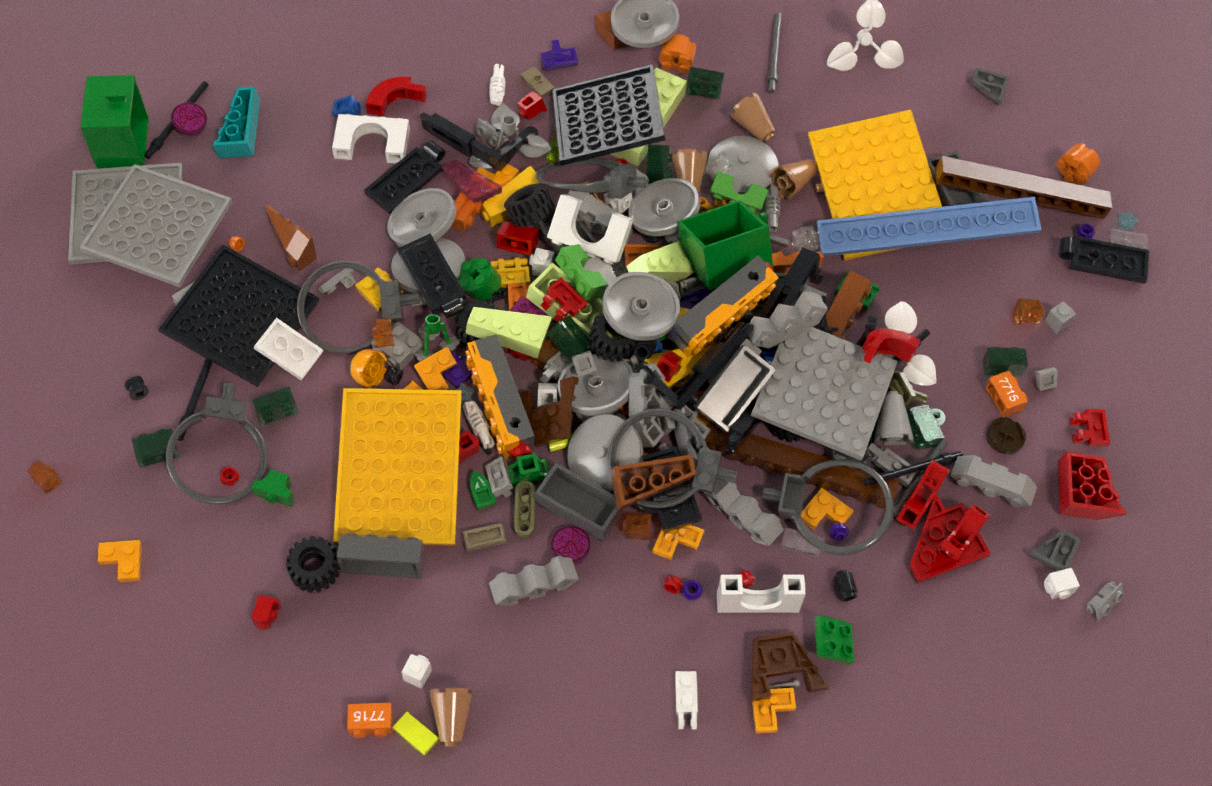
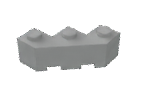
(594, 213)
(787, 321)
(643, 398)
(685, 439)
(994, 480)
(745, 512)
(533, 581)

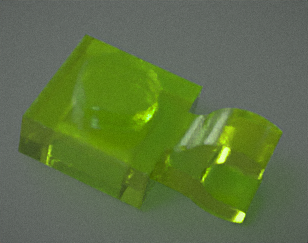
(554, 152)

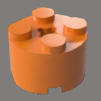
(677, 53)
(1078, 164)

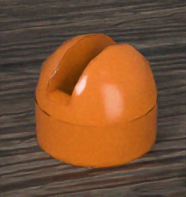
(236, 243)

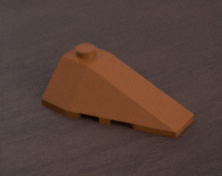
(294, 240)

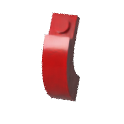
(392, 90)
(890, 342)
(923, 495)
(965, 532)

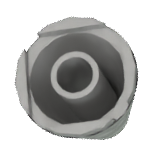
(893, 421)

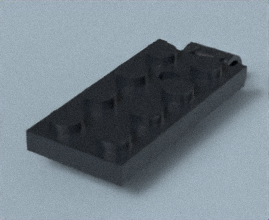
(401, 181)
(1110, 258)
(431, 270)

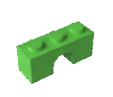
(723, 190)
(572, 262)

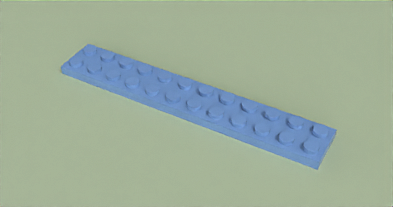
(928, 226)

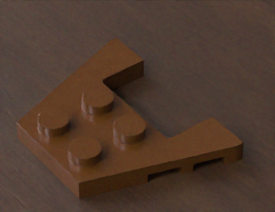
(551, 421)
(780, 656)

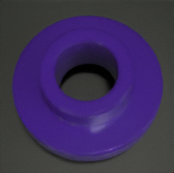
(1086, 231)
(838, 531)
(692, 585)

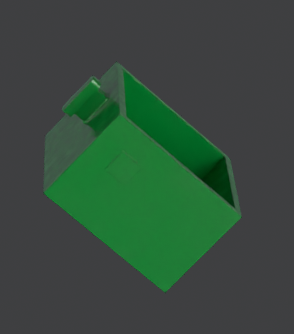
(114, 121)
(724, 241)

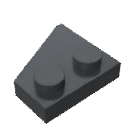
(990, 84)
(1057, 551)

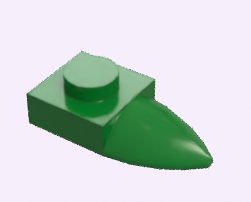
(481, 491)

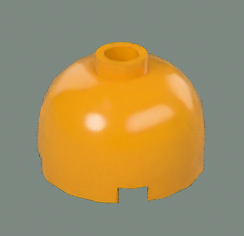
(368, 367)

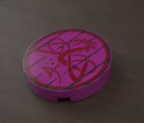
(189, 118)
(571, 543)

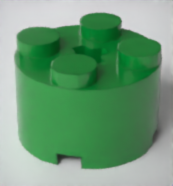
(479, 279)

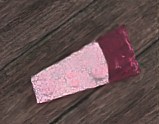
(470, 182)

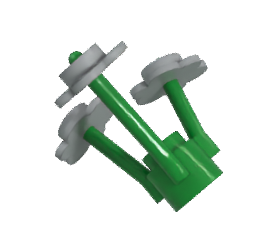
(429, 331)

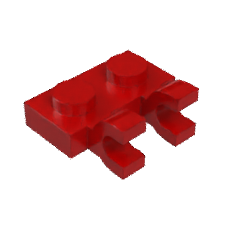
(566, 296)
(1096, 426)

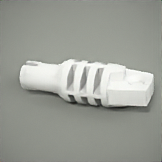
(497, 85)
(478, 423)

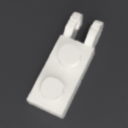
(686, 697)

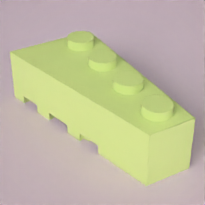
(666, 262)
(514, 329)

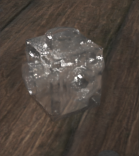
(806, 238)

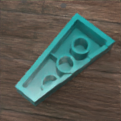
(240, 125)

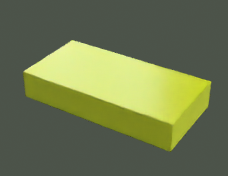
(415, 733)

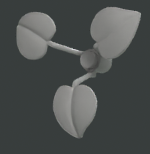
(506, 122)

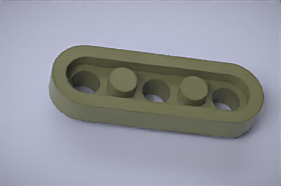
(524, 502)

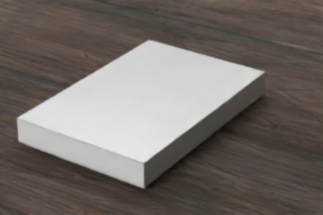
(288, 349)

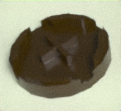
(1006, 436)

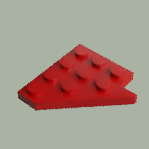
(928, 558)

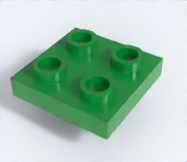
(834, 640)

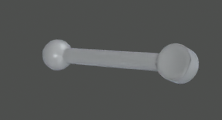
(796, 683)

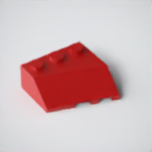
(1087, 487)

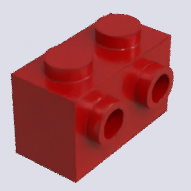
(517, 239)

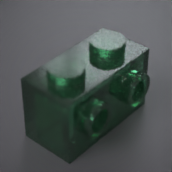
(705, 82)
(657, 163)
(569, 338)
(1005, 359)
(275, 406)
(924, 427)
(152, 447)

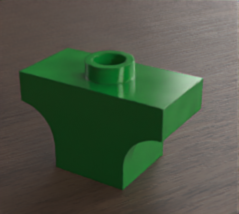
(528, 469)
(274, 488)

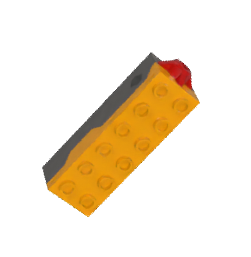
(723, 307)
(499, 397)

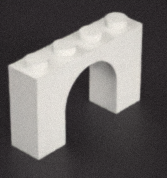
(352, 127)
(564, 231)
(781, 599)

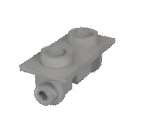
(489, 134)
(690, 285)
(1111, 595)

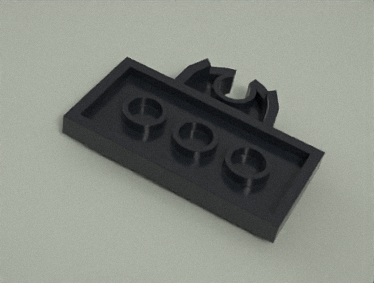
(678, 515)

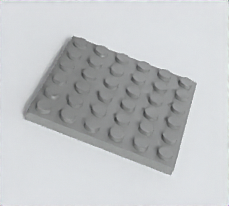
(91, 194)
(156, 225)
(825, 391)

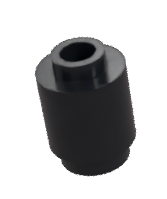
(645, 349)
(845, 585)

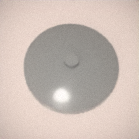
(644, 22)
(750, 160)
(662, 205)
(421, 214)
(449, 249)
(640, 306)
(601, 389)
(590, 449)

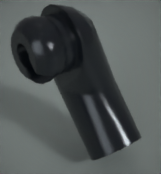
(502, 292)

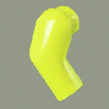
(560, 444)

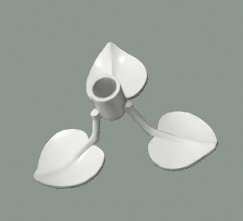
(888, 56)
(921, 368)

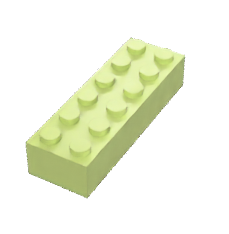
(670, 92)
(584, 319)

